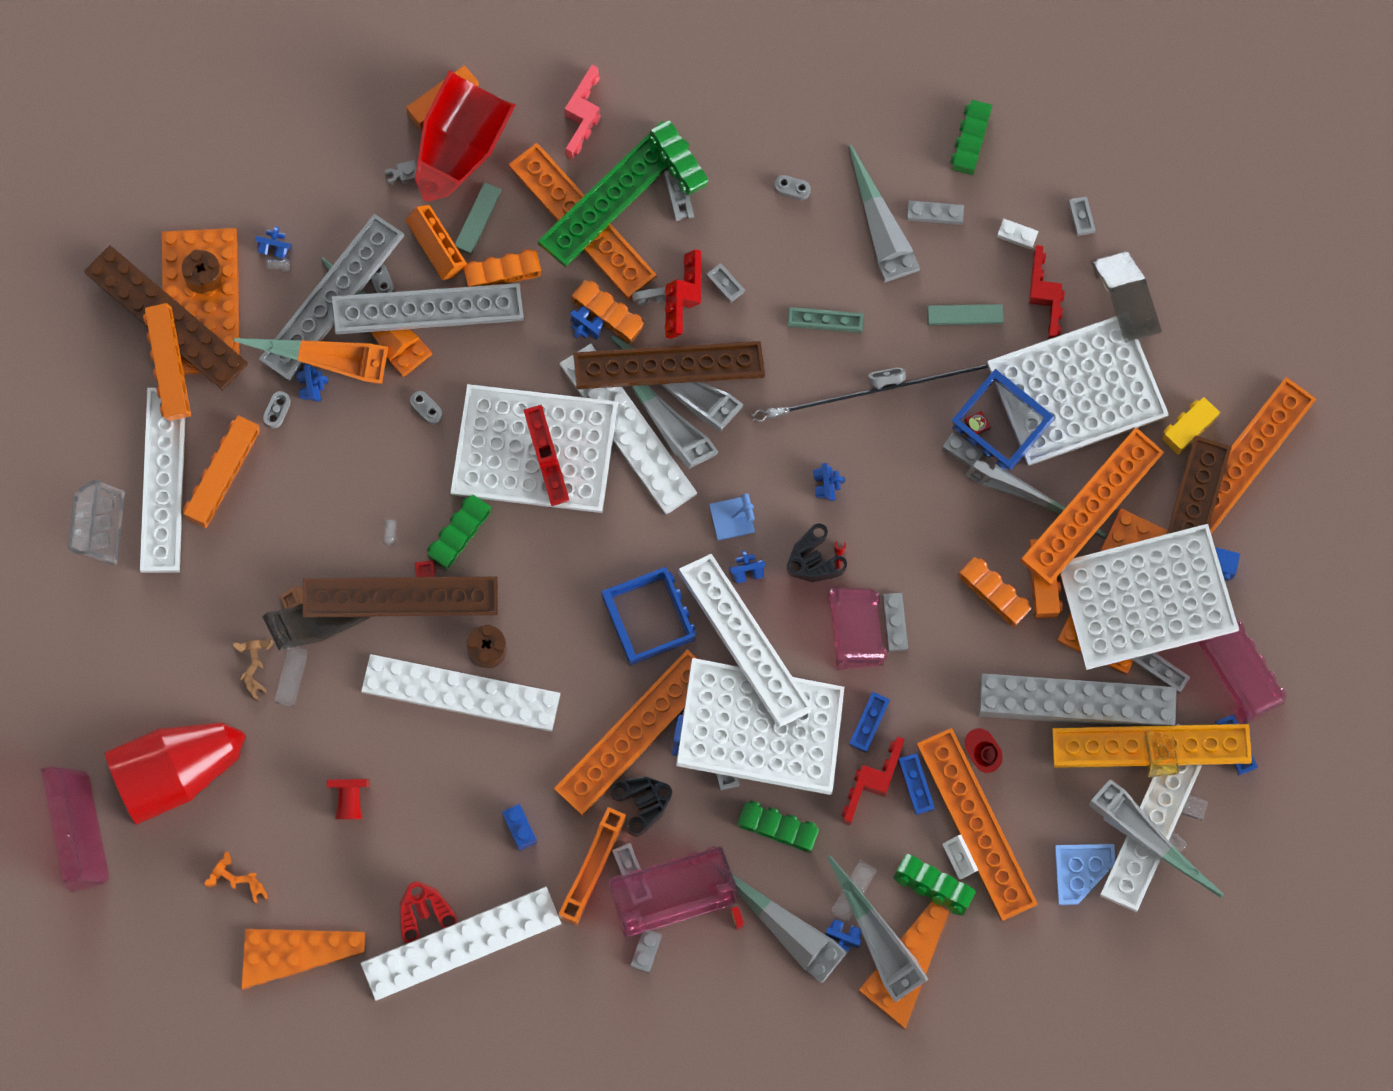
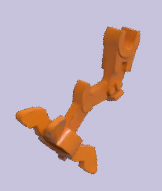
(255, 887)

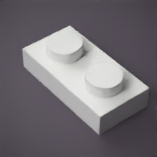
(1017, 234)
(960, 857)

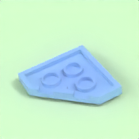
(1081, 869)

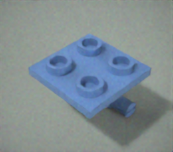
(733, 517)

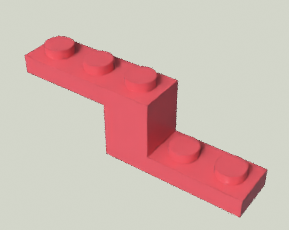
(582, 112)

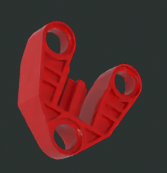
(407, 917)

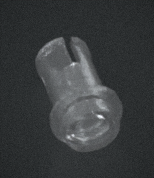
(278, 264)
(389, 532)

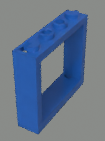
(988, 450)
(675, 595)

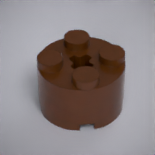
(194, 275)
(487, 636)

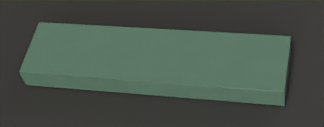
(477, 218)
(965, 314)
(825, 320)

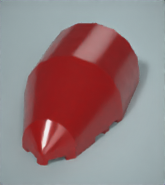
(458, 135)
(171, 766)

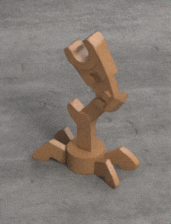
(252, 646)

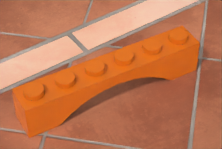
(592, 867)

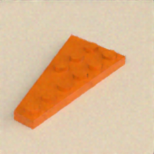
(921, 942)
(289, 952)

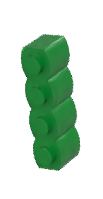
(972, 136)
(678, 158)
(459, 532)
(778, 827)
(932, 883)

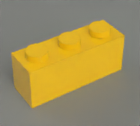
(1190, 424)

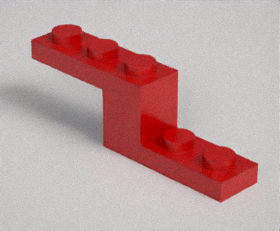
(1046, 293)
(683, 294)
(546, 455)
(872, 780)

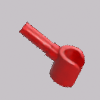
(839, 551)

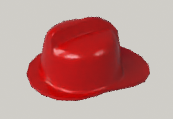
(983, 750)

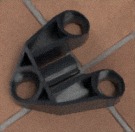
(821, 571)
(640, 785)

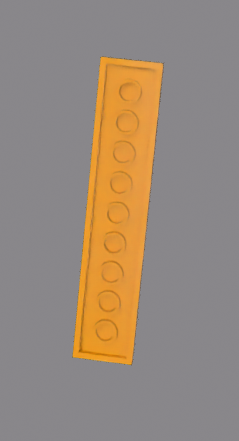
(1125, 745)

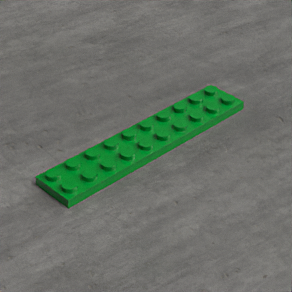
(604, 202)

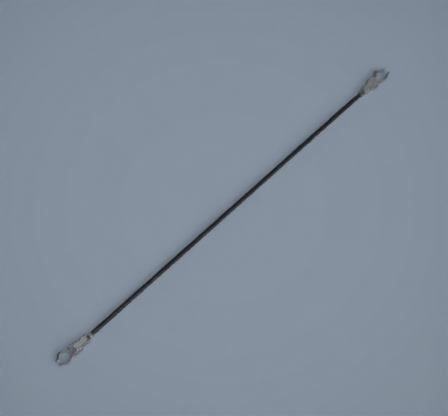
(773, 413)

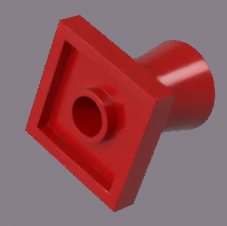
(348, 797)

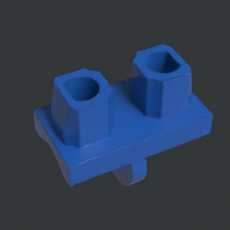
(281, 247)
(580, 319)
(314, 383)
(826, 474)
(756, 567)
(851, 939)

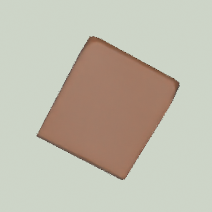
(292, 597)

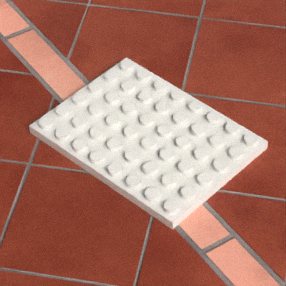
(1087, 382)
(499, 457)
(1148, 597)
(735, 736)

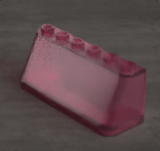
(1244, 674)
(75, 828)
(673, 891)

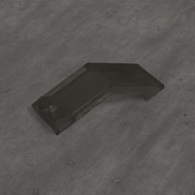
(1129, 295)
(293, 630)

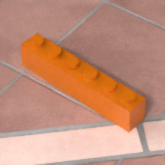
(167, 361)
(221, 472)

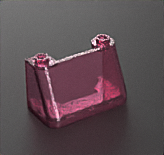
(856, 627)

